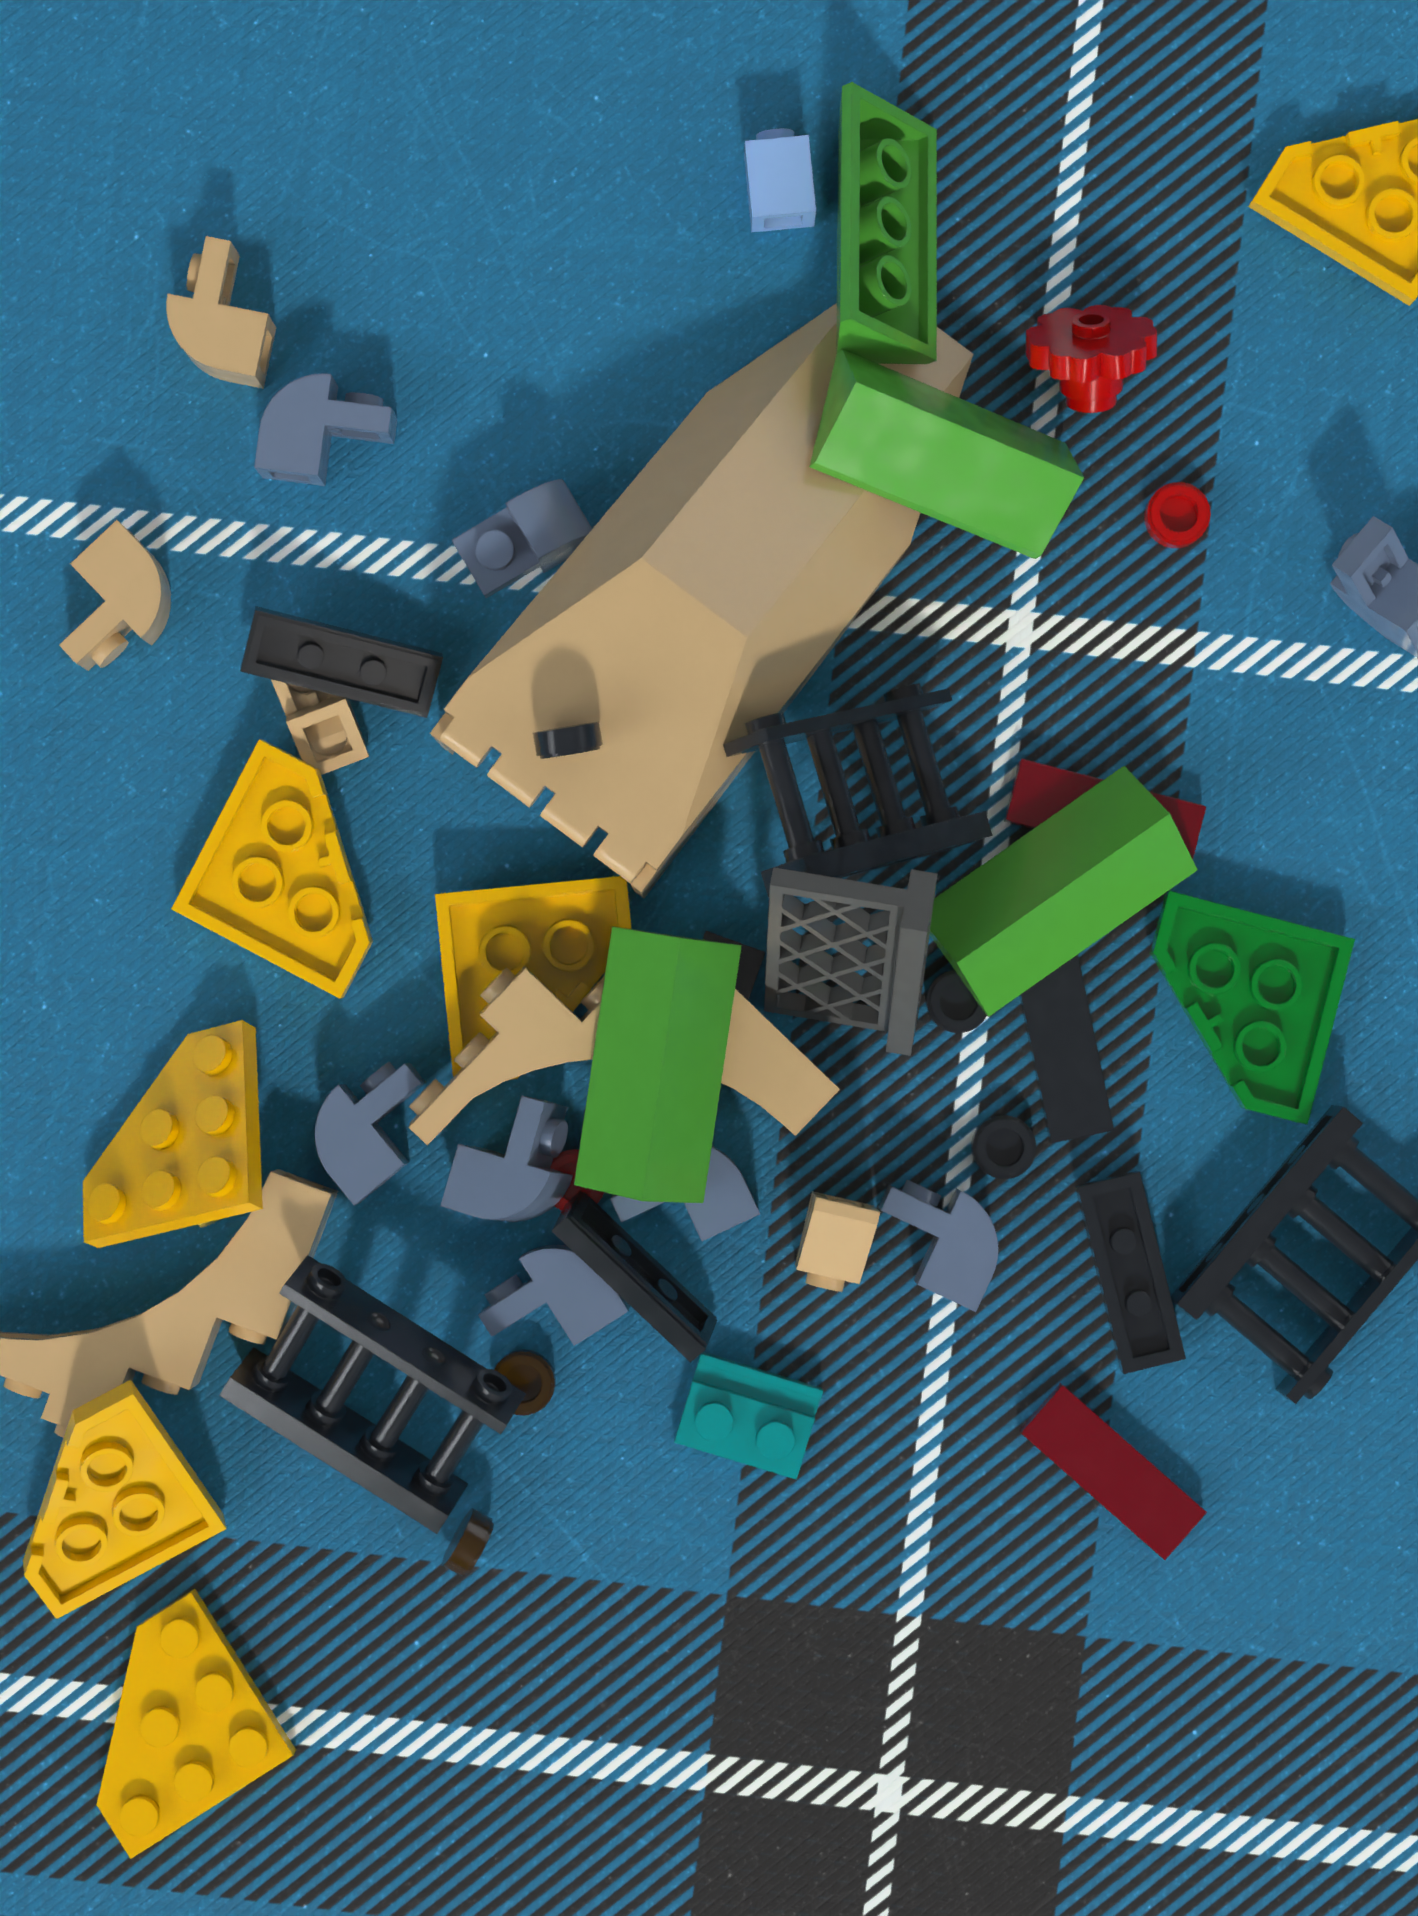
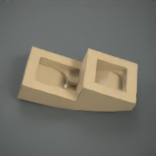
(321, 727)

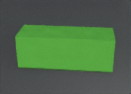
(886, 232)
(943, 456)
(1059, 889)
(657, 1066)

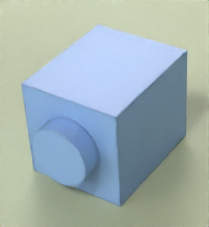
(779, 181)

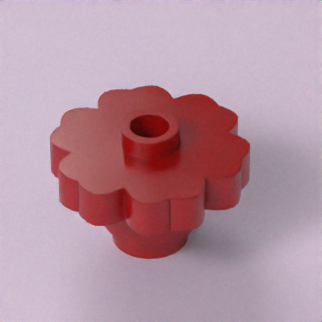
(1091, 352)

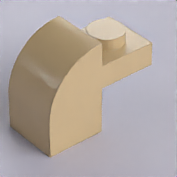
(218, 337)
(133, 592)

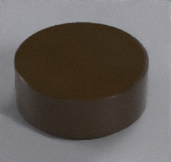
(530, 1374)
(468, 1542)

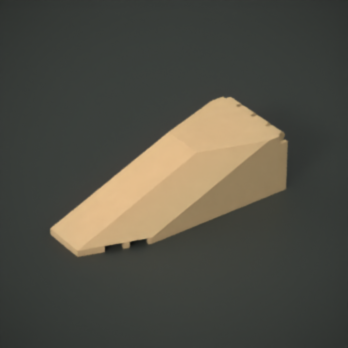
(689, 611)

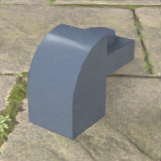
(303, 419)
(530, 533)
(1380, 583)
(351, 1140)
(520, 1181)
(725, 1200)
(963, 1244)
(564, 1282)

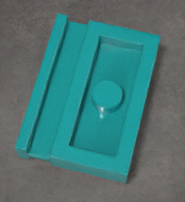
(748, 1415)

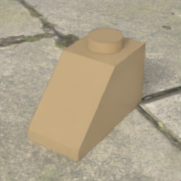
(836, 1241)

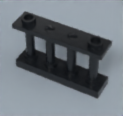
(852, 846)
(1252, 1243)
(344, 1438)

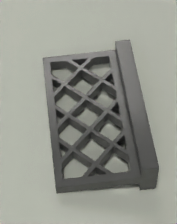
(894, 961)

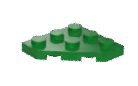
(1256, 997)

